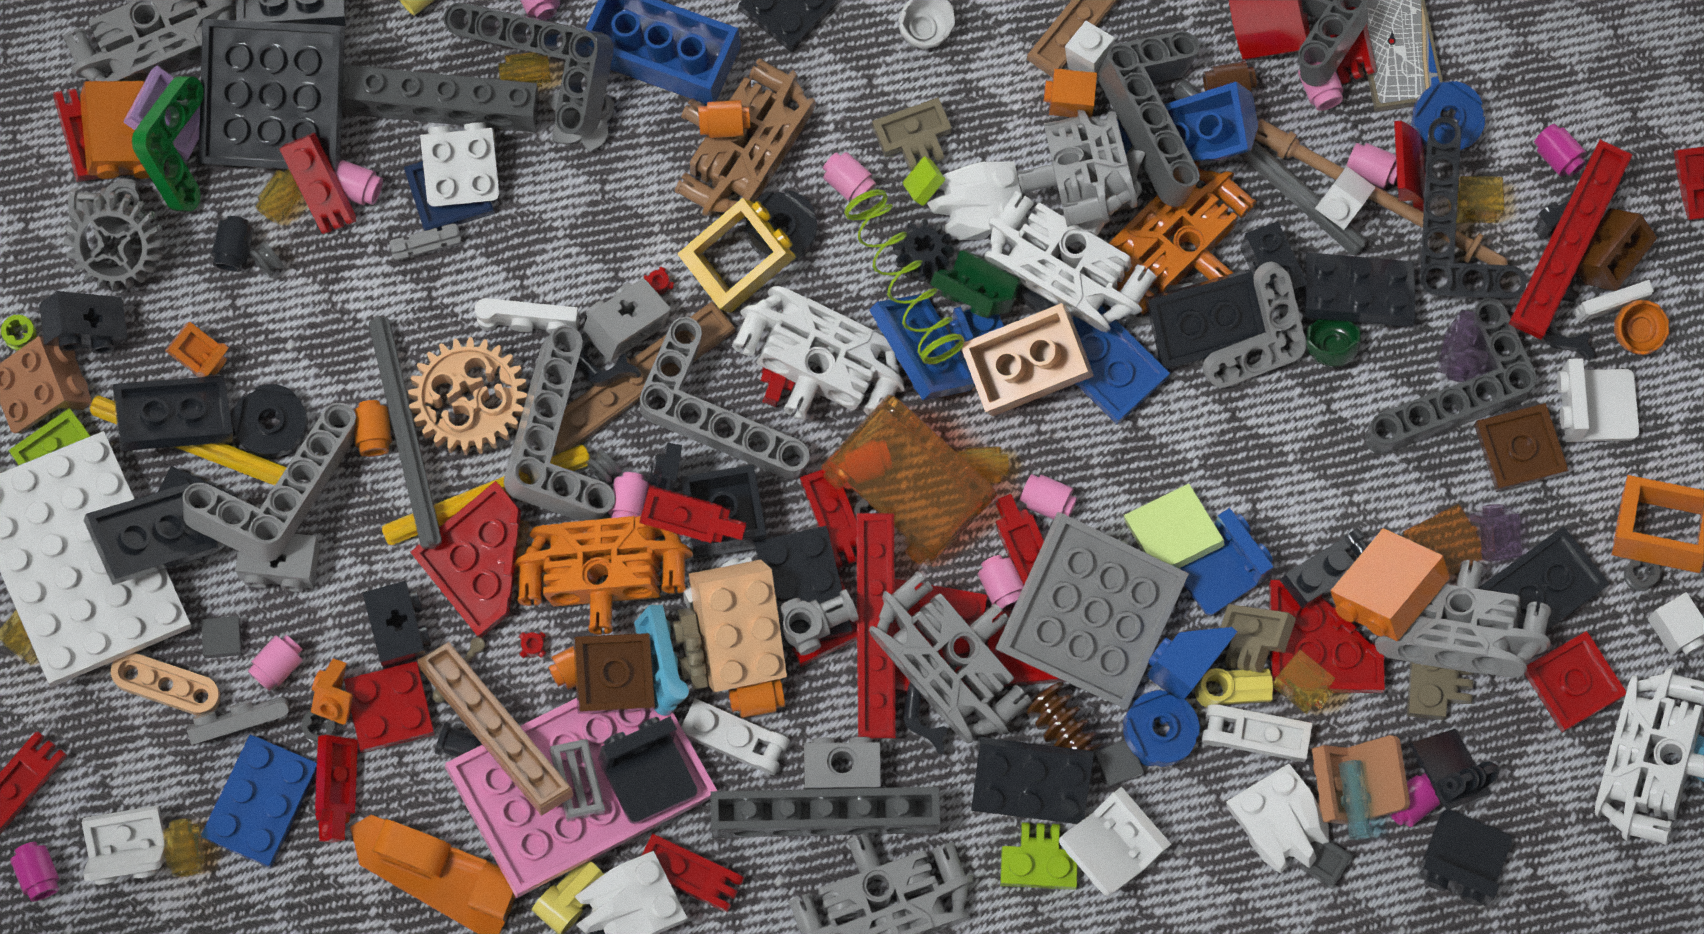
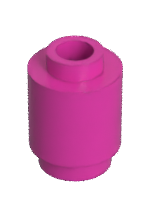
(1560, 150)
(1422, 801)
(35, 871)

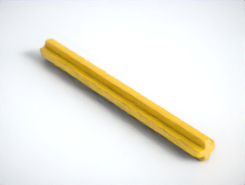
(218, 452)
(406, 528)

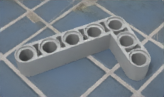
(710, 414)
(545, 432)
(285, 494)

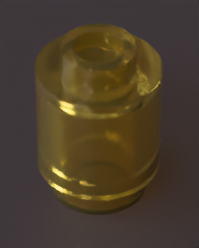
(525, 68)
(279, 197)
(987, 462)
(183, 848)

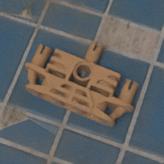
(750, 166)

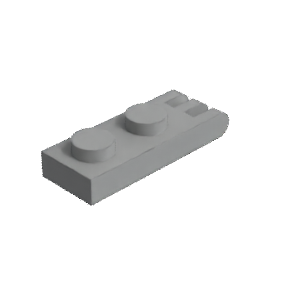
(241, 717)

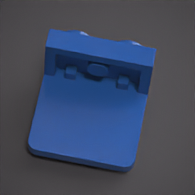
(1230, 570)

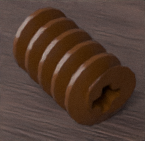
(1061, 720)

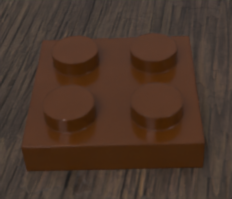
(1521, 447)
(613, 673)

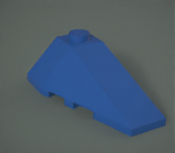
(1213, 122)

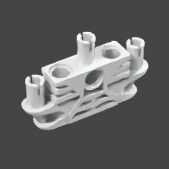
(1081, 279)
(836, 343)
(1631, 750)

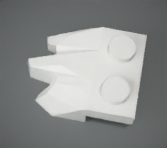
(975, 196)
(1280, 818)
(632, 900)

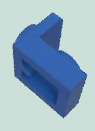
(972, 325)

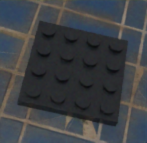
(268, 89)

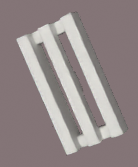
(1612, 301)

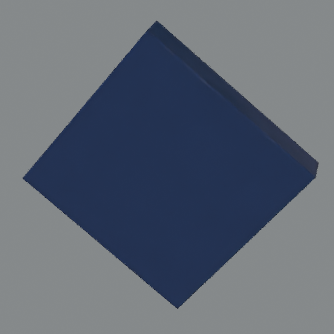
(439, 216)

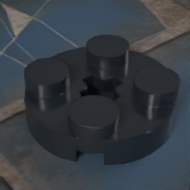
(801, 220)
(257, 405)

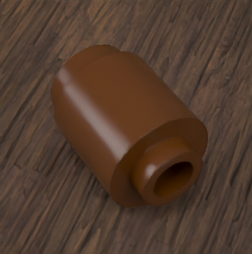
(1229, 73)

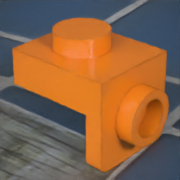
(197, 351)
(329, 698)

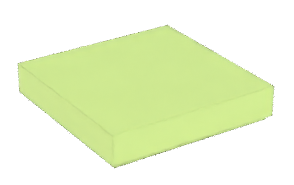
(1174, 528)

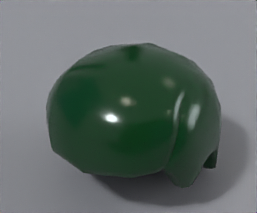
(1333, 342)

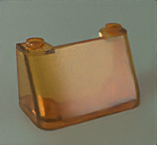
(912, 473)

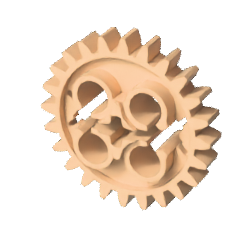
(483, 423)

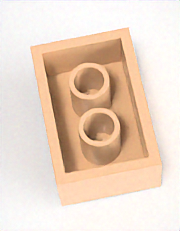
(1026, 360)
(738, 625)

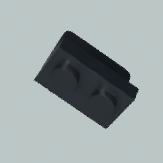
(647, 770)
(1465, 858)

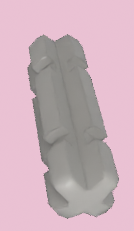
(425, 242)

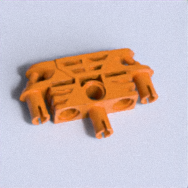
(1204, 229)
(595, 548)

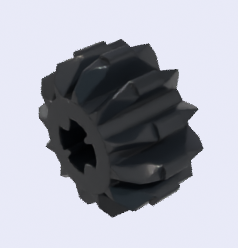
(918, 239)

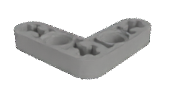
(1270, 342)

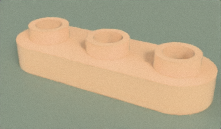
(151, 676)

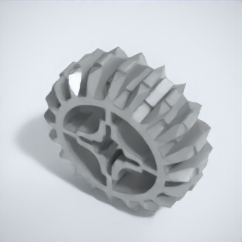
(104, 228)

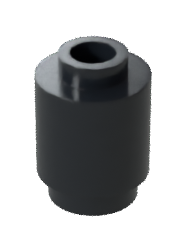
(232, 243)

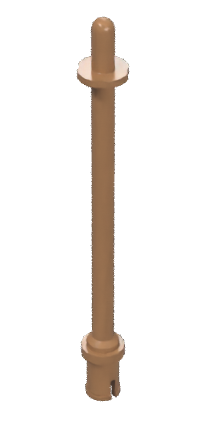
(1289, 146)

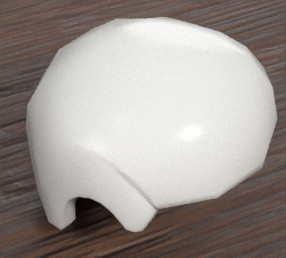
(926, 22)

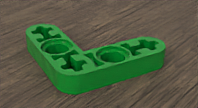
(154, 143)

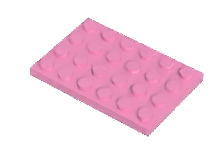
(543, 847)

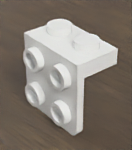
(460, 165)
(1597, 403)
(1114, 843)
(123, 844)

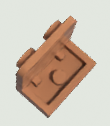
(38, 383)
(1382, 775)

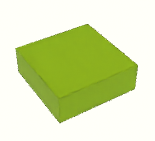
(923, 181)

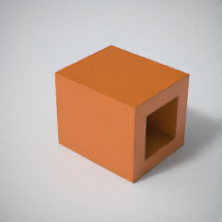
(1070, 92)

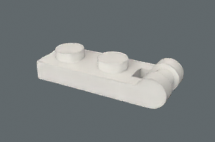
(524, 315)
(1258, 733)
(733, 736)

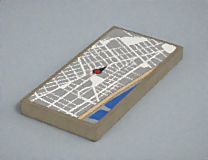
(1401, 52)

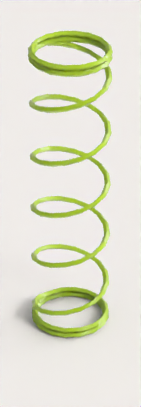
(871, 213)

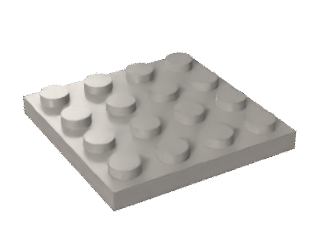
(1092, 610)

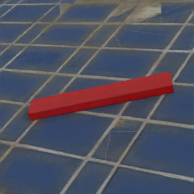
(1570, 239)
(874, 666)

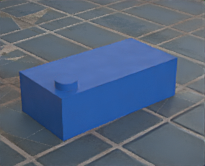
(667, 46)

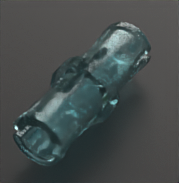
(1355, 799)

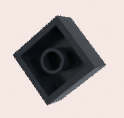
(736, 491)

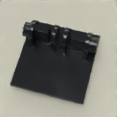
(1453, 770)

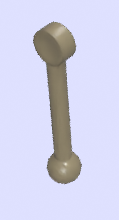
(477, 646)

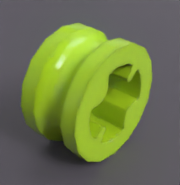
(8, 327)

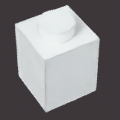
(1088, 48)
(1345, 197)
(1679, 625)

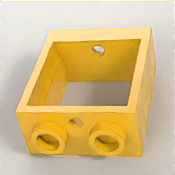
(707, 276)

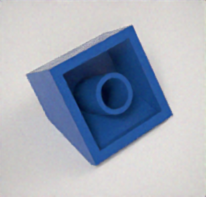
(1185, 660)

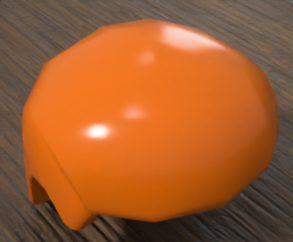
(1641, 327)

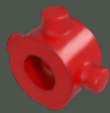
(659, 280)
(532, 644)

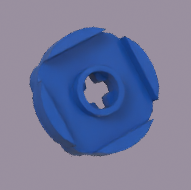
(1443, 97)
(1169, 710)

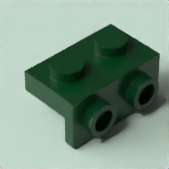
(978, 284)

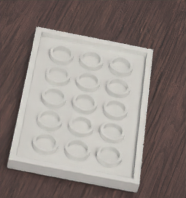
(57, 574)

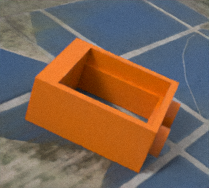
(1652, 548)

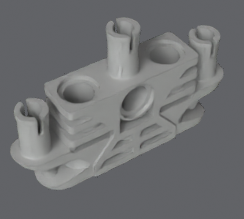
(134, 49)
(1086, 167)
(1472, 640)
(930, 671)
(904, 880)

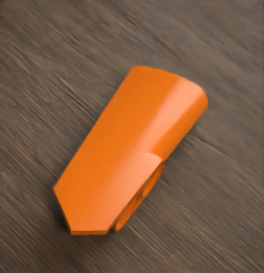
(435, 873)

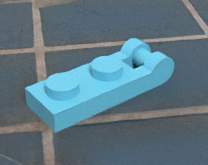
(667, 686)

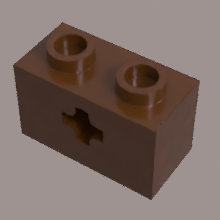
(1615, 249)

